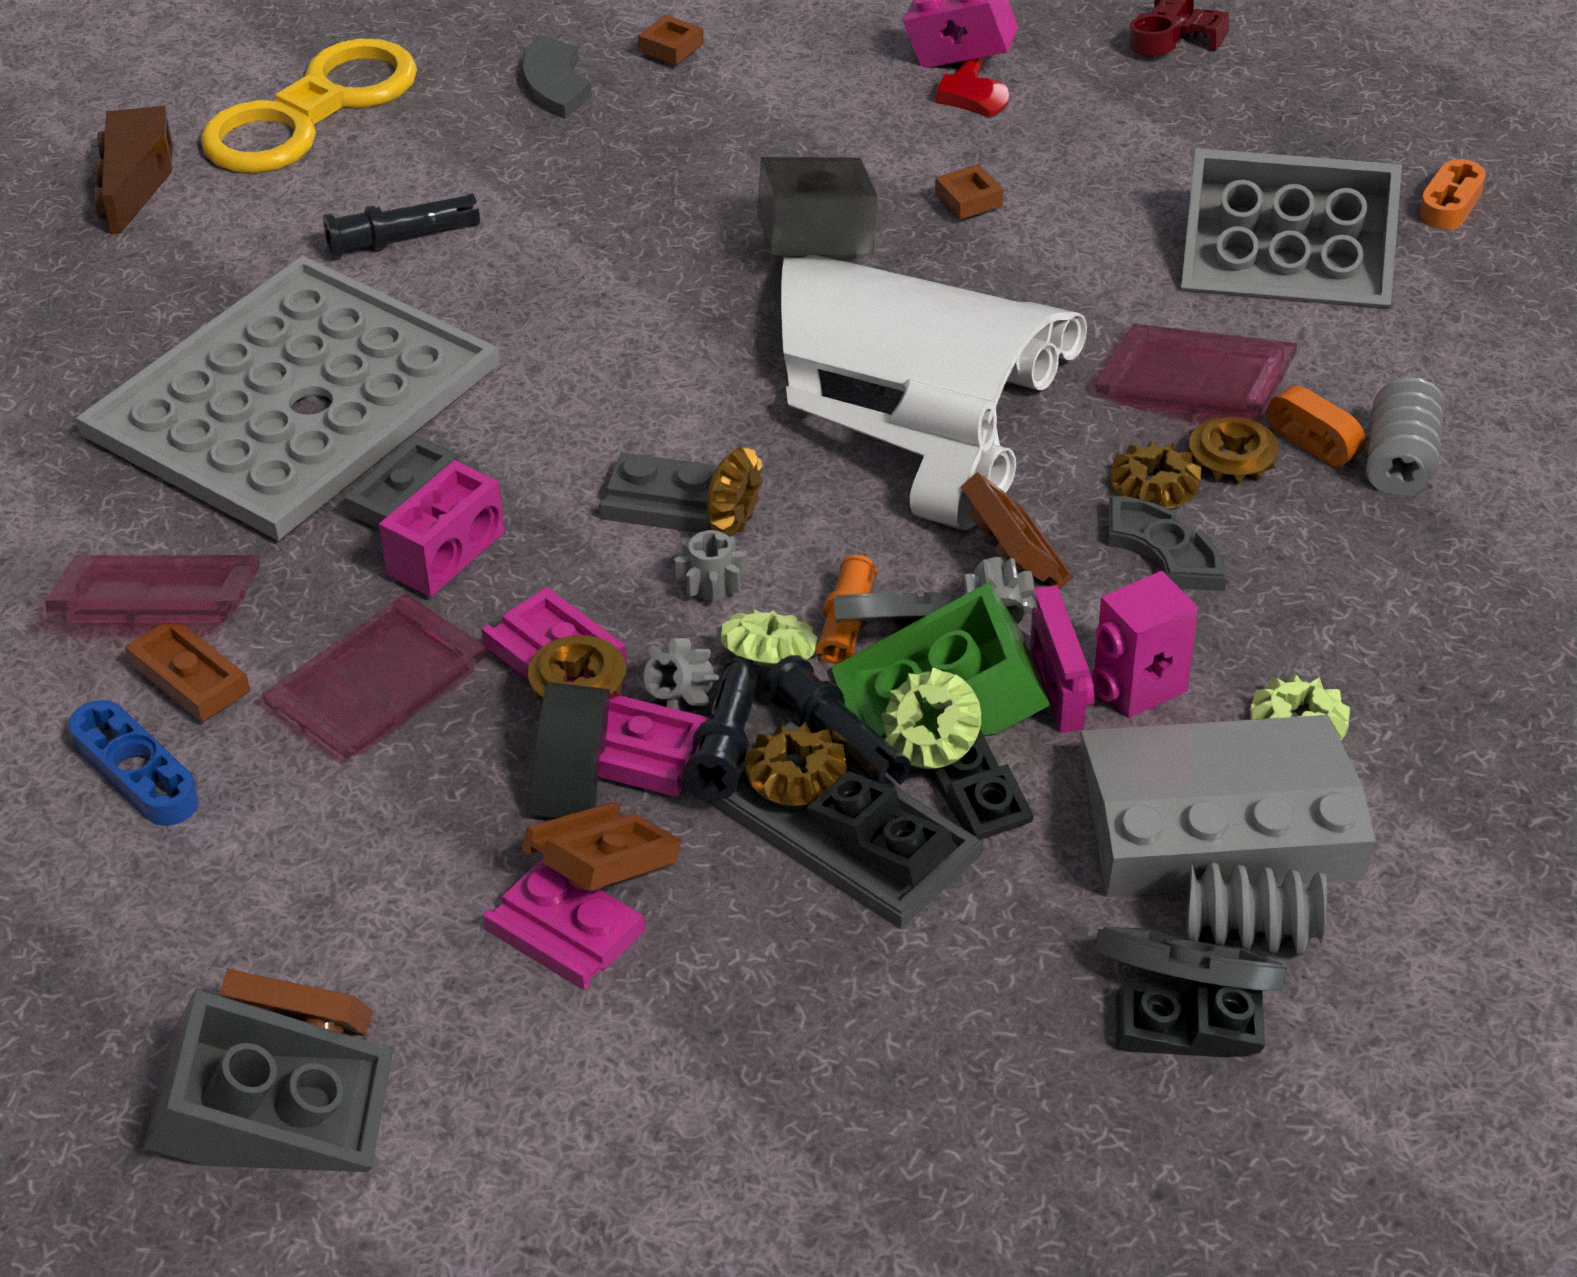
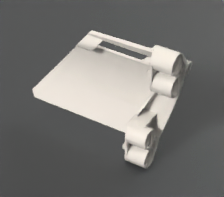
(935, 344)

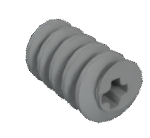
(1405, 436)
(1256, 907)

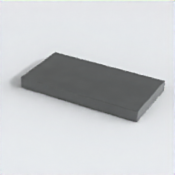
(806, 842)

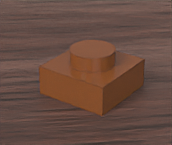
(670, 39)
(969, 191)

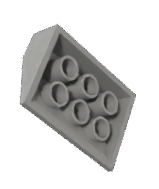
(1292, 228)
(1228, 796)

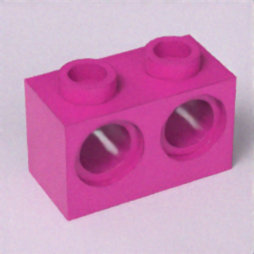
(442, 528)

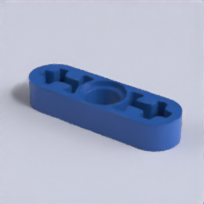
(128, 741)

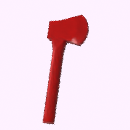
(973, 93)

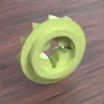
(767, 637)
(1282, 697)
(957, 725)

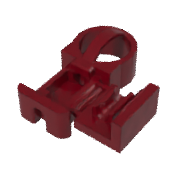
(1160, 30)

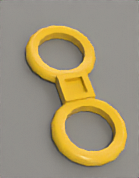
(306, 104)

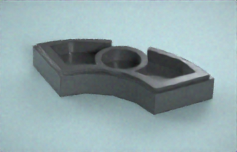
(551, 76)
(1171, 546)
(887, 606)
(1190, 958)

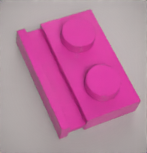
(537, 623)
(1060, 660)
(647, 745)
(563, 925)

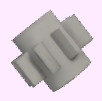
(711, 565)
(1012, 587)
(678, 675)

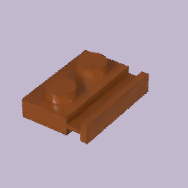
(1015, 531)
(601, 846)

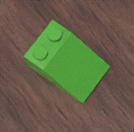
(965, 638)

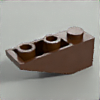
(133, 162)

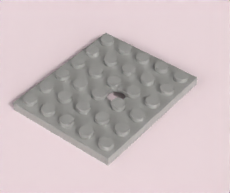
(221, 401)

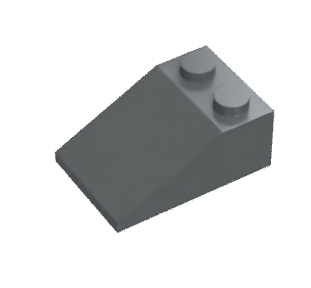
(267, 1091)

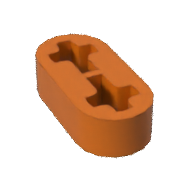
(1446, 189)
(1316, 425)

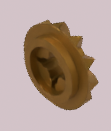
(1236, 434)
(1169, 487)
(734, 491)
(575, 655)
(781, 779)

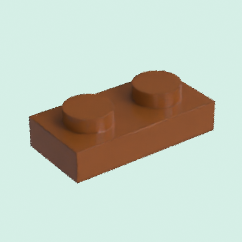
(187, 669)
(298, 1001)

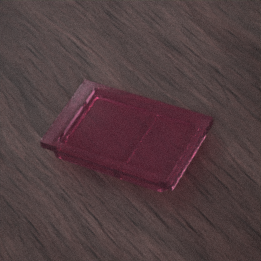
(1195, 371)
(152, 588)
(376, 677)

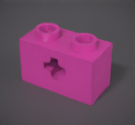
(959, 29)
(1144, 644)

